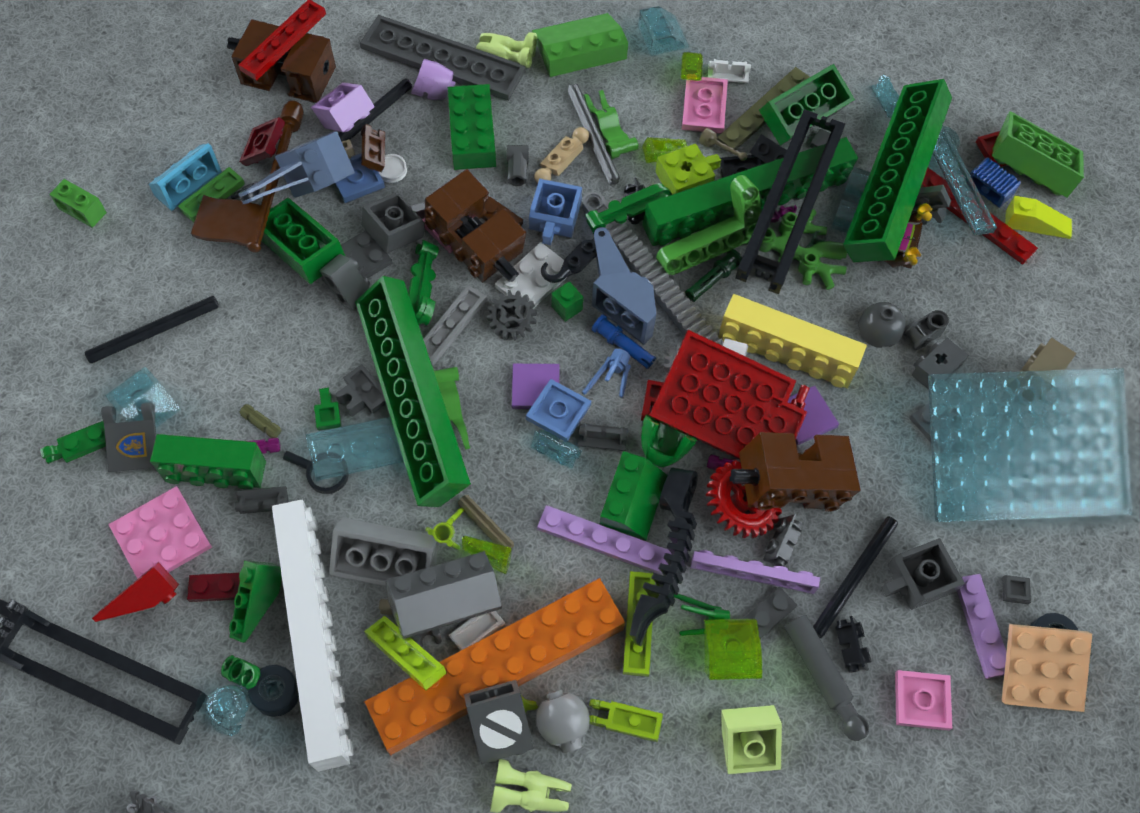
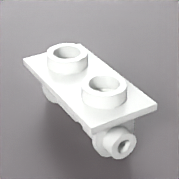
(736, 72)

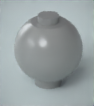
(563, 720)

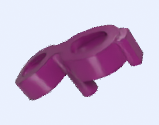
(777, 214)

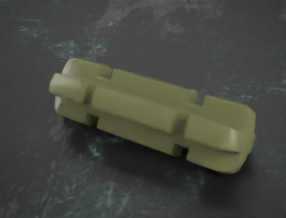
(260, 421)

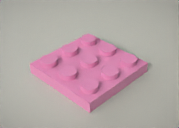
(161, 533)

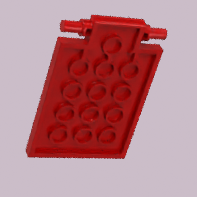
(726, 397)

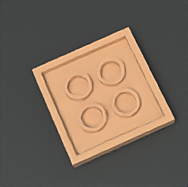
(1046, 667)

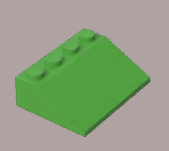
(581, 44)
(1039, 155)

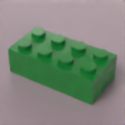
(821, 93)
(471, 127)
(300, 240)
(208, 461)

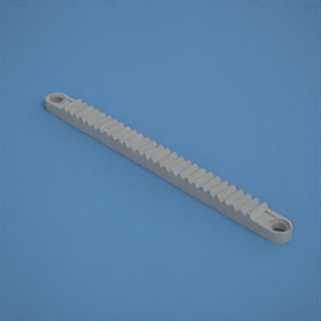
(642, 262)

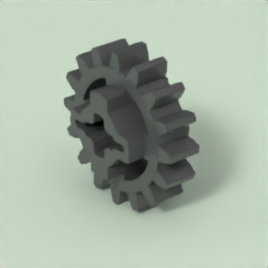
(504, 306)

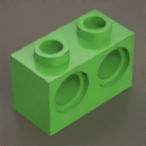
(78, 203)

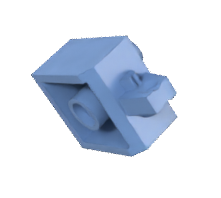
(555, 209)

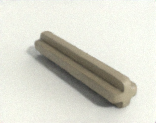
(484, 522)

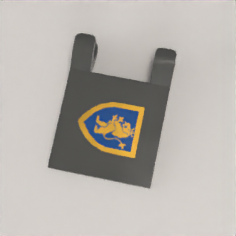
(129, 443)

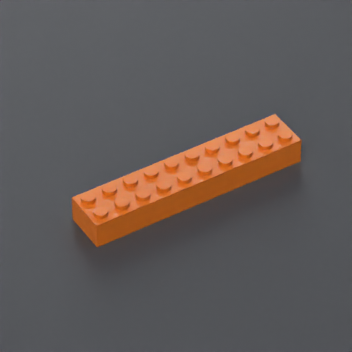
(513, 653)

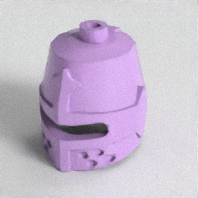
(434, 80)

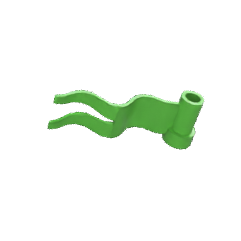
(609, 125)
(446, 382)

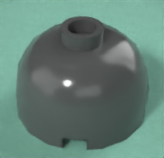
(882, 324)

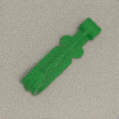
(629, 206)
(420, 285)

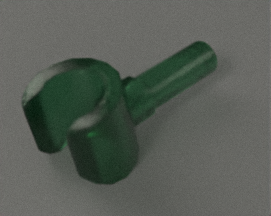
(814, 240)

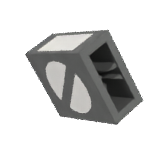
(498, 722)

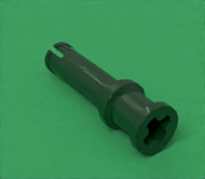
(720, 270)

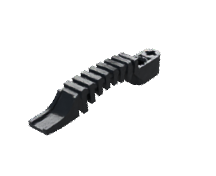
(675, 497)

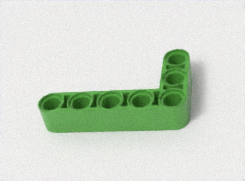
(718, 237)

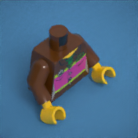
(908, 248)

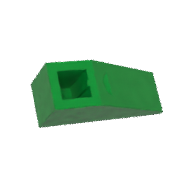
(257, 590)

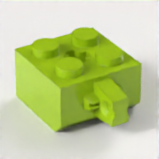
(686, 168)

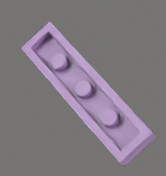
(983, 626)

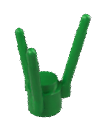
(711, 612)

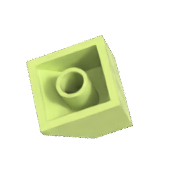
(751, 739)

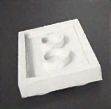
(529, 278)

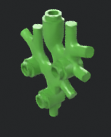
(808, 257)

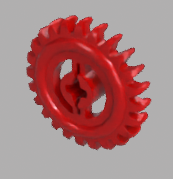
(733, 507)

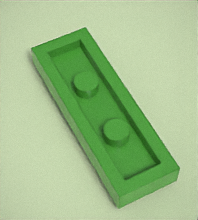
(220, 187)

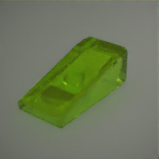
(691, 66)
(660, 146)
(498, 555)

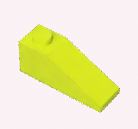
(1037, 217)

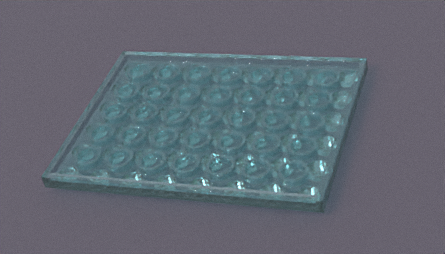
(1029, 444)

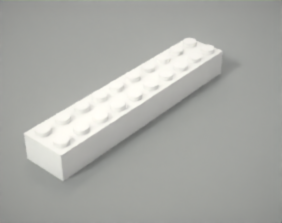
(311, 638)

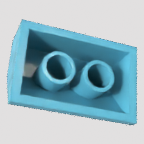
(186, 176)

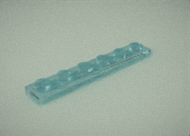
(962, 186)

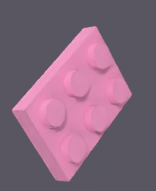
(705, 104)

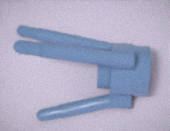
(616, 363)

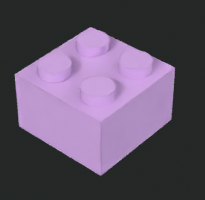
(343, 107)

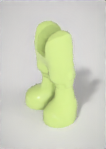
(505, 47)
(537, 791)

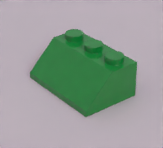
(633, 496)

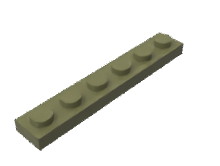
(752, 119)

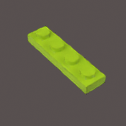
(405, 653)
(637, 657)

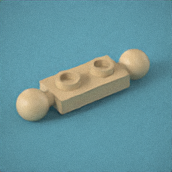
(562, 155)

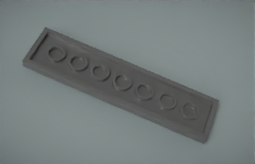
(469, 65)

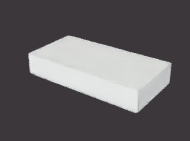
(476, 629)

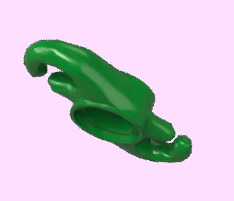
(241, 678)

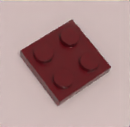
(262, 142)

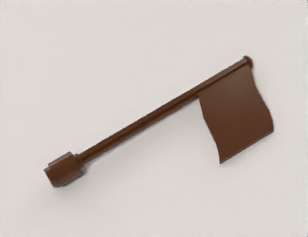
(245, 223)

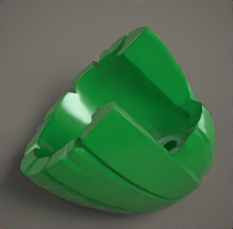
(664, 444)

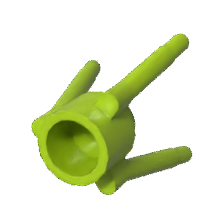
(445, 531)

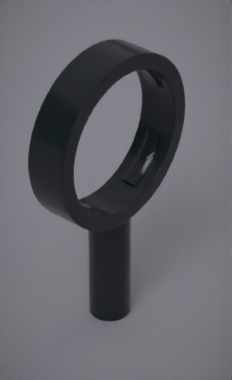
(307, 464)

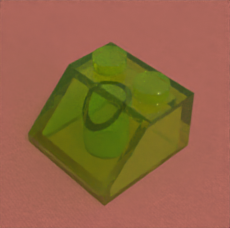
(732, 649)

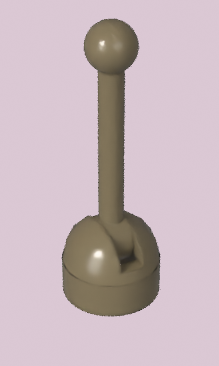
(710, 138)

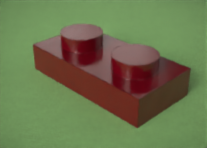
(213, 587)

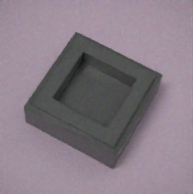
(1016, 589)

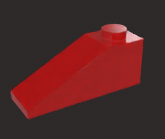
(144, 593)

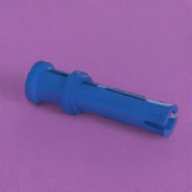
(616, 336)

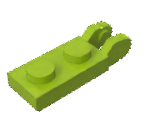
(628, 719)

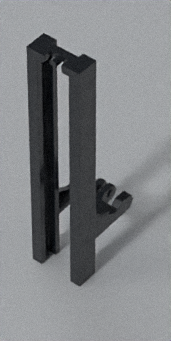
(780, 269)
(17, 615)

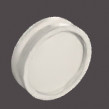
(394, 169)

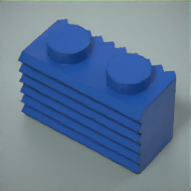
(994, 182)

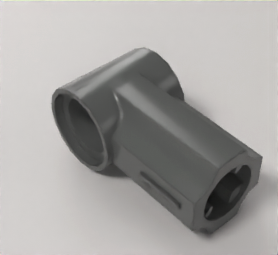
(517, 164)

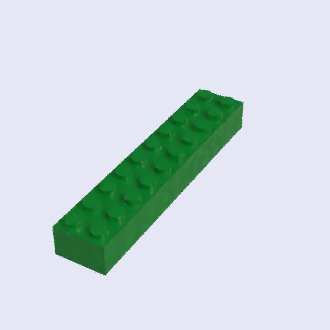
(898, 172)
(712, 202)
(412, 393)

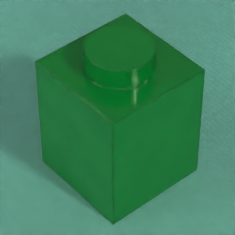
(567, 301)

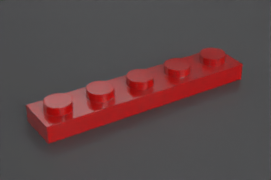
(282, 39)

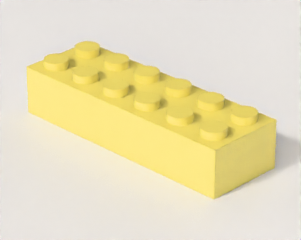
(792, 341)

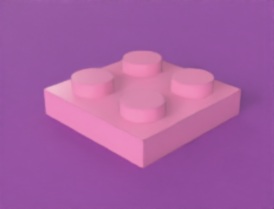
(923, 700)

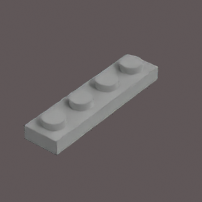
(453, 322)

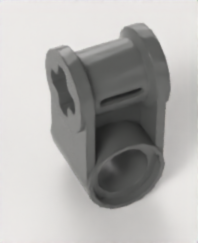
(924, 331)

